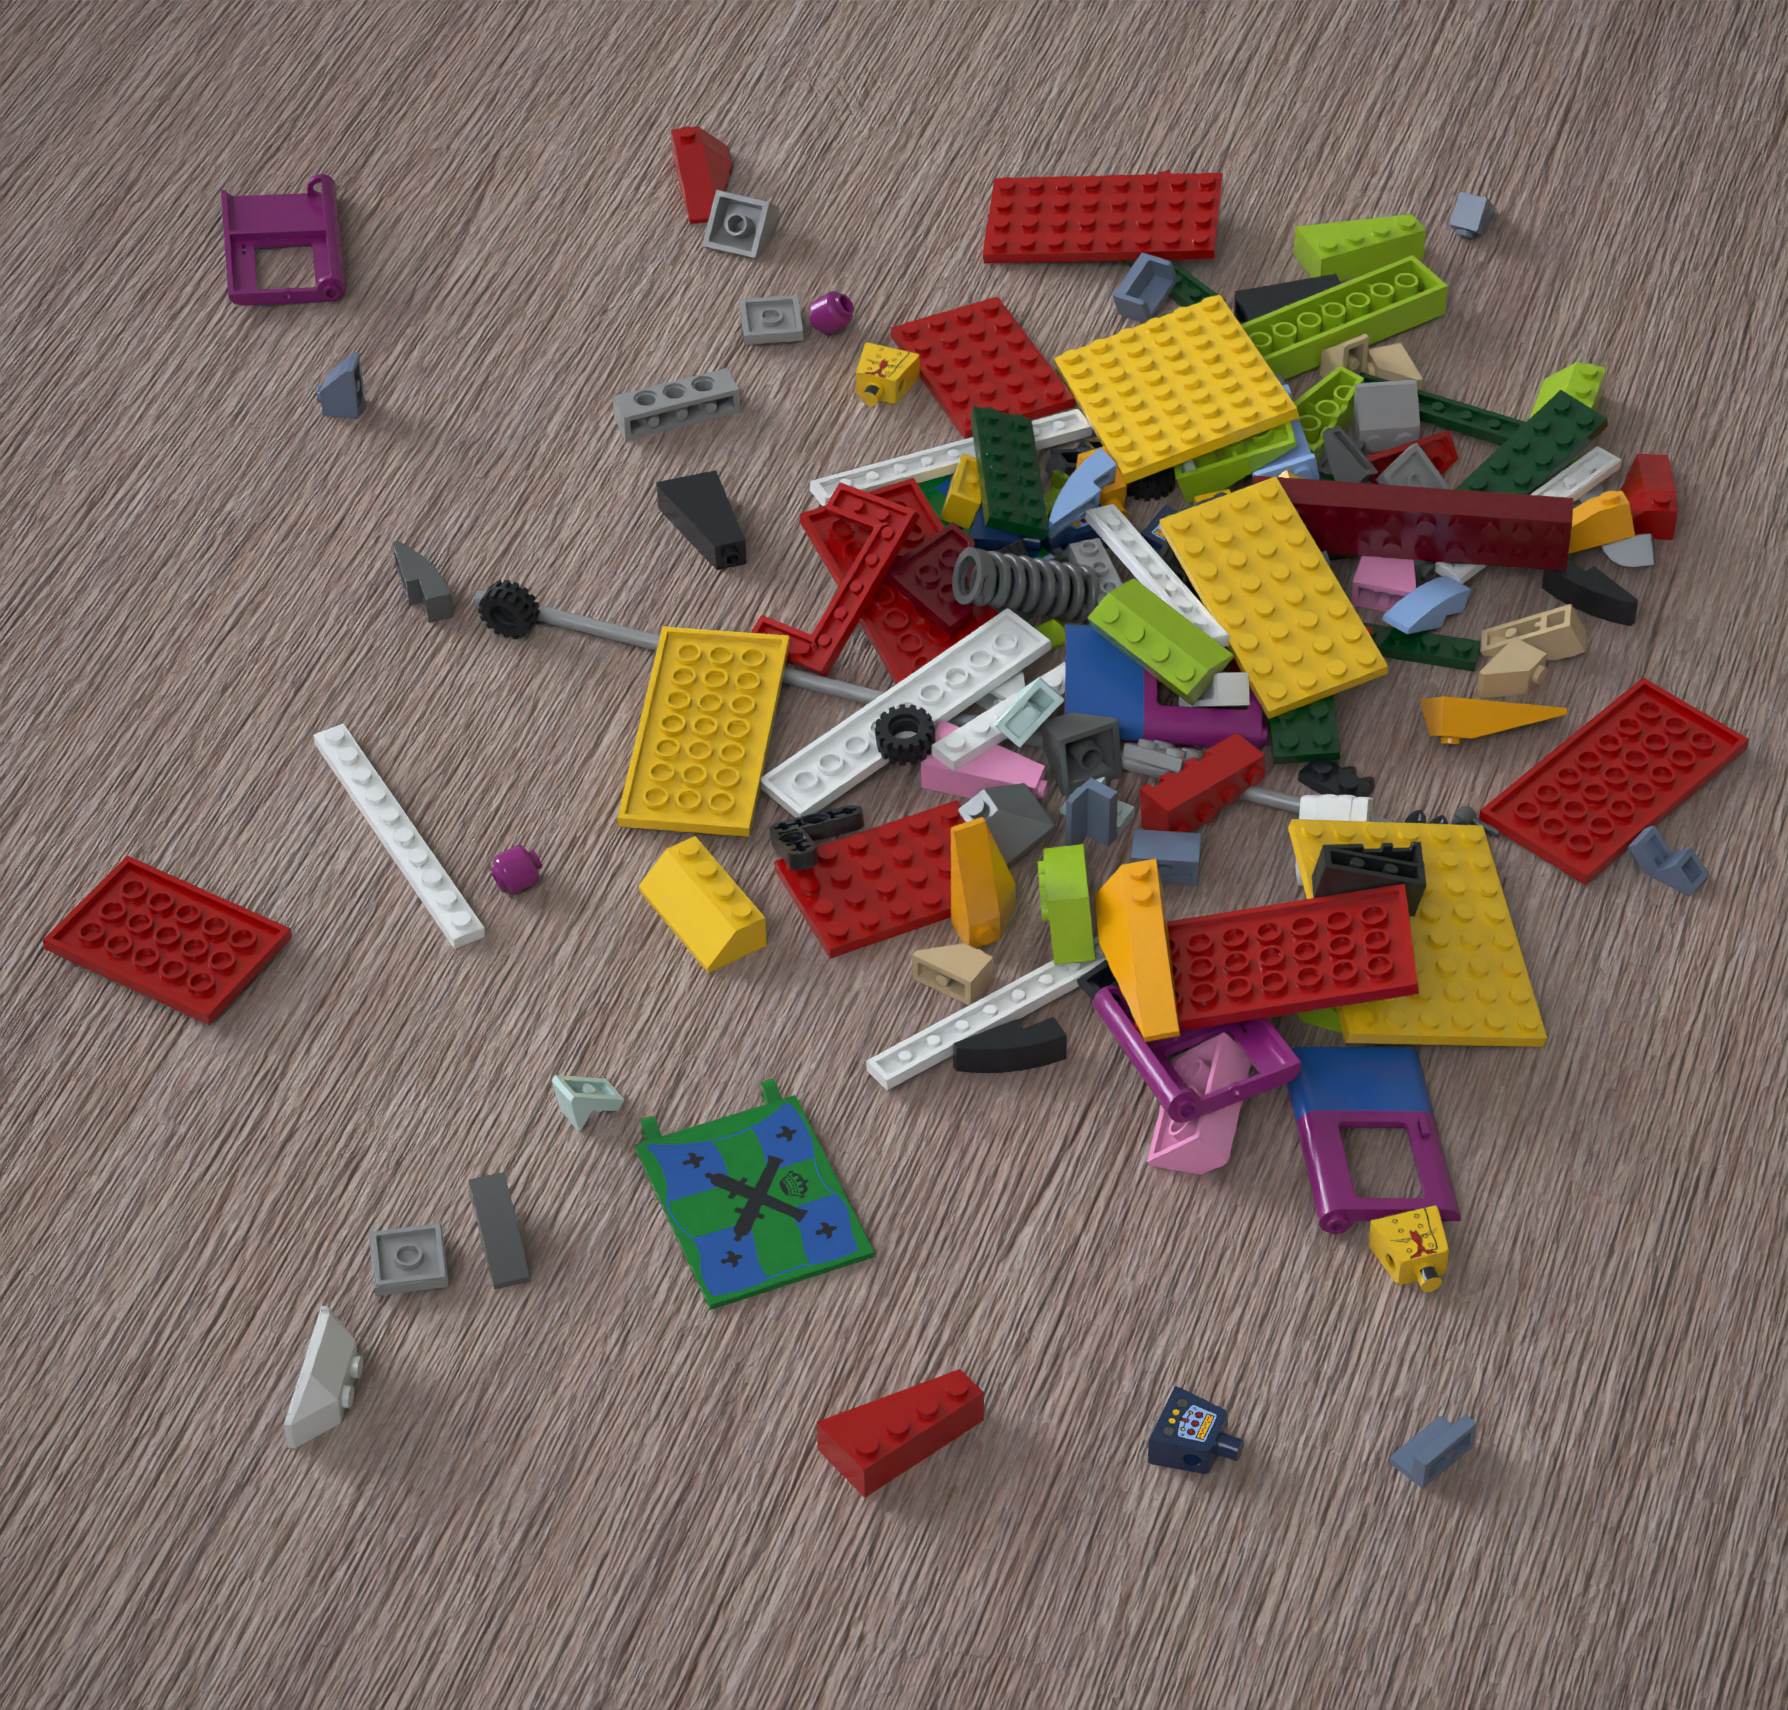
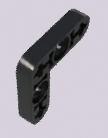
(795, 836)

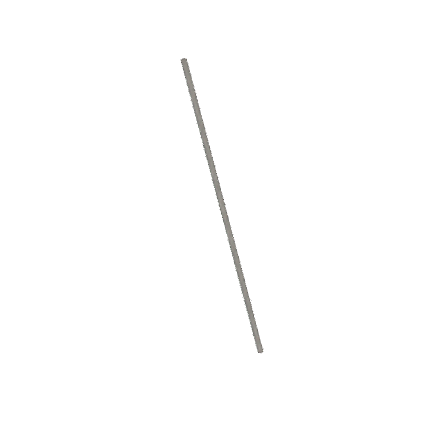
(866, 695)

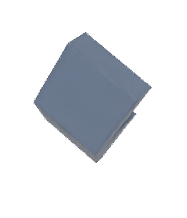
(1677, 869)

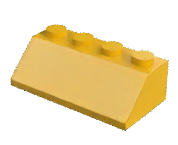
(703, 905)

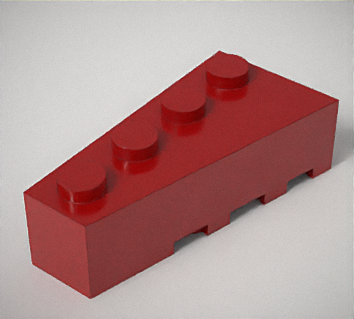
(1202, 787)
(899, 1430)

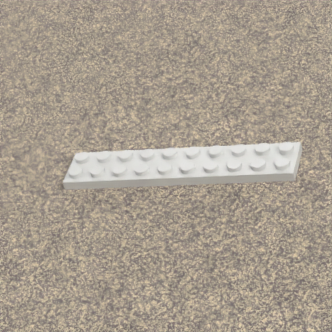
(940, 687)

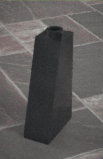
(1262, 300)
(704, 517)

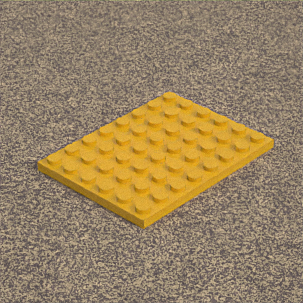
(1175, 388)
(1462, 937)

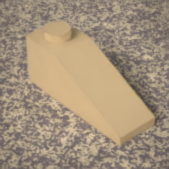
(1553, 631)

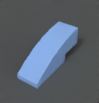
(1081, 491)
(1428, 605)

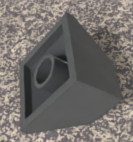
(1081, 749)
(1012, 817)

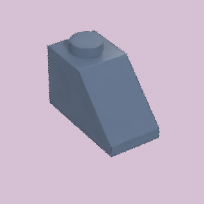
(1471, 215)
(343, 389)

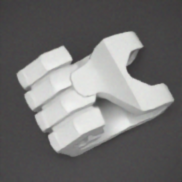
(1334, 808)

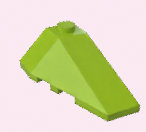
(1233, 462)

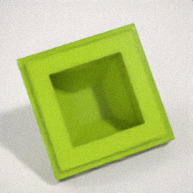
(1054, 631)

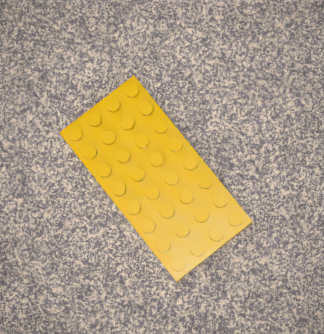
(1273, 597)
(704, 732)

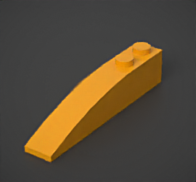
(1138, 947)

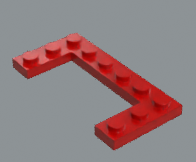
(890, 529)

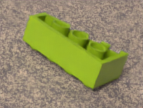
(1358, 245)
(1327, 406)
(1066, 903)

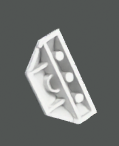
(324, 1381)

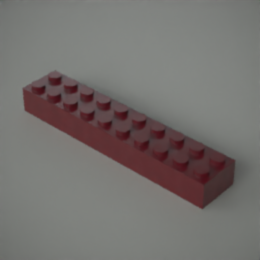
(1433, 523)

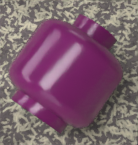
(831, 312)
(516, 869)

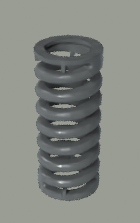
(992, 563)

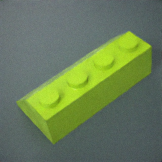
(1578, 380)
(1159, 639)

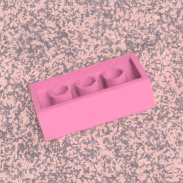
(1207, 1140)

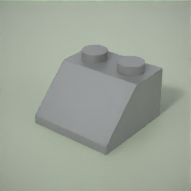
(740, 224)
(1385, 414)

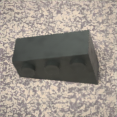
(1353, 869)

